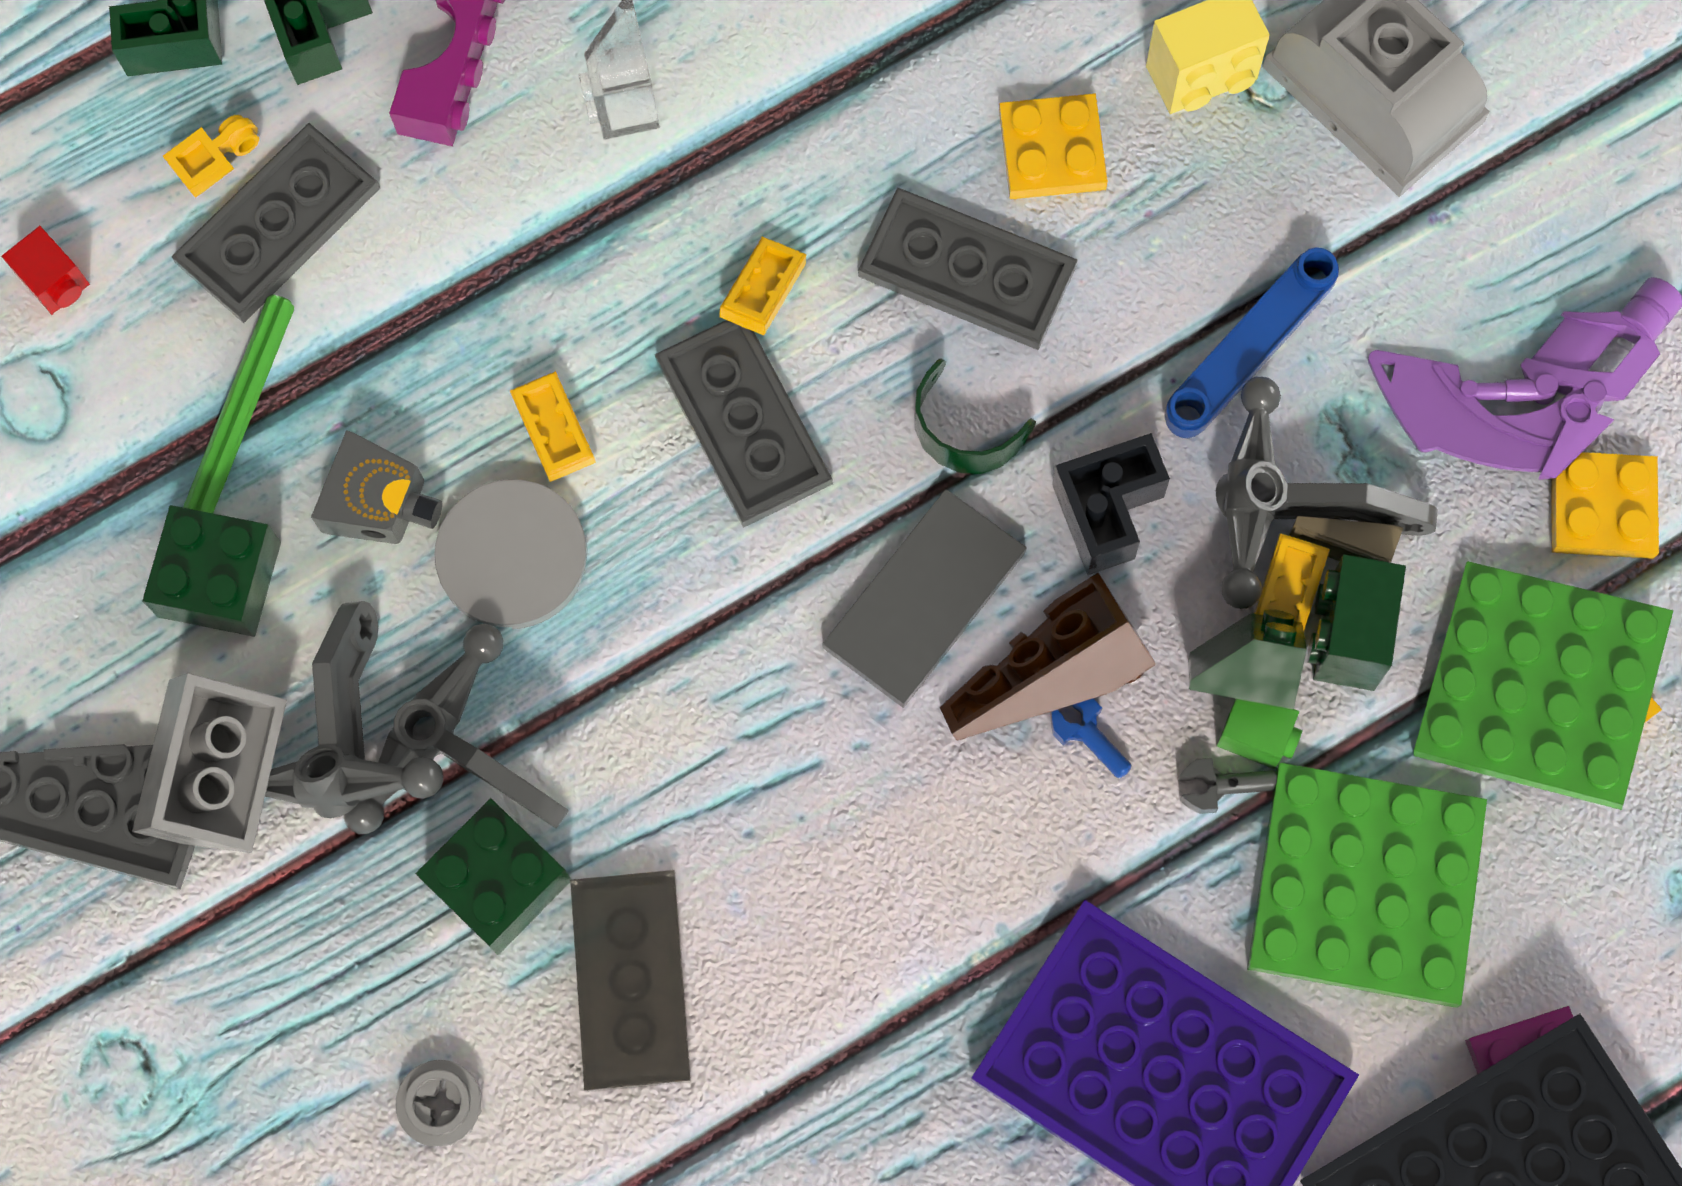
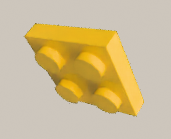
(1052, 146)
(1606, 506)

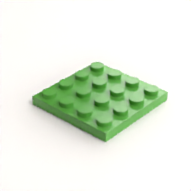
(1543, 684)
(1368, 885)

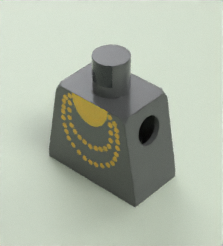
(372, 494)

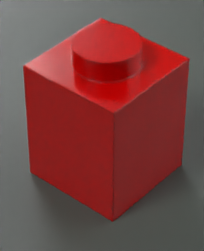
(46, 270)

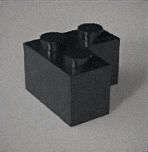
(1100, 491)

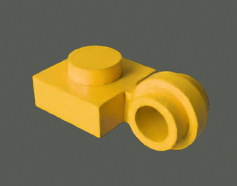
(202, 161)

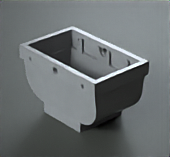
(1383, 83)

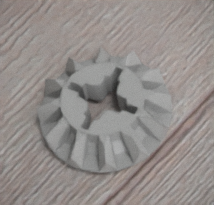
(425, 1082)

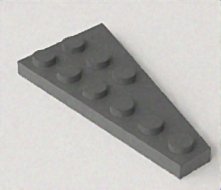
(84, 810)

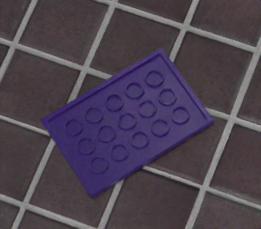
(1160, 1067)

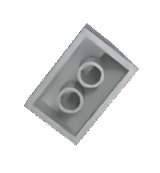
(209, 764)

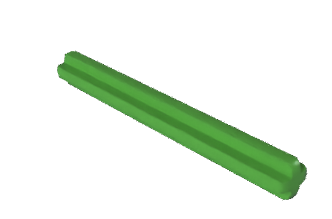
(239, 404)

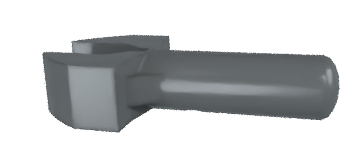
(1222, 784)

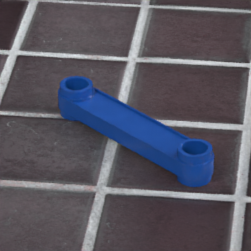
(1252, 342)

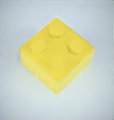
(1206, 52)

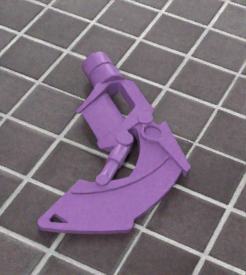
(1446, 413)

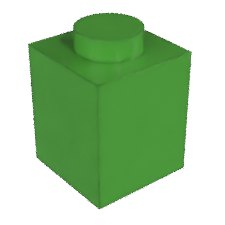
(1260, 732)

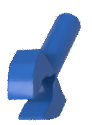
(1091, 736)

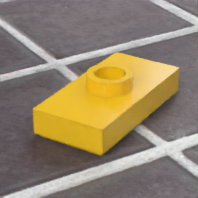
(762, 285)
(552, 426)
(1292, 577)

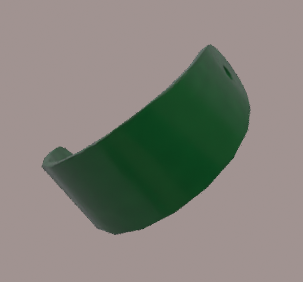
(962, 460)

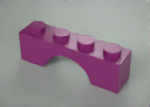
(434, 97)

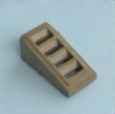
(1349, 537)

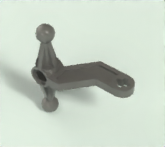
(1258, 493)
(445, 702)
(335, 772)

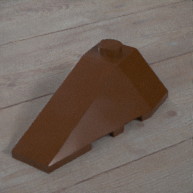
(1070, 658)

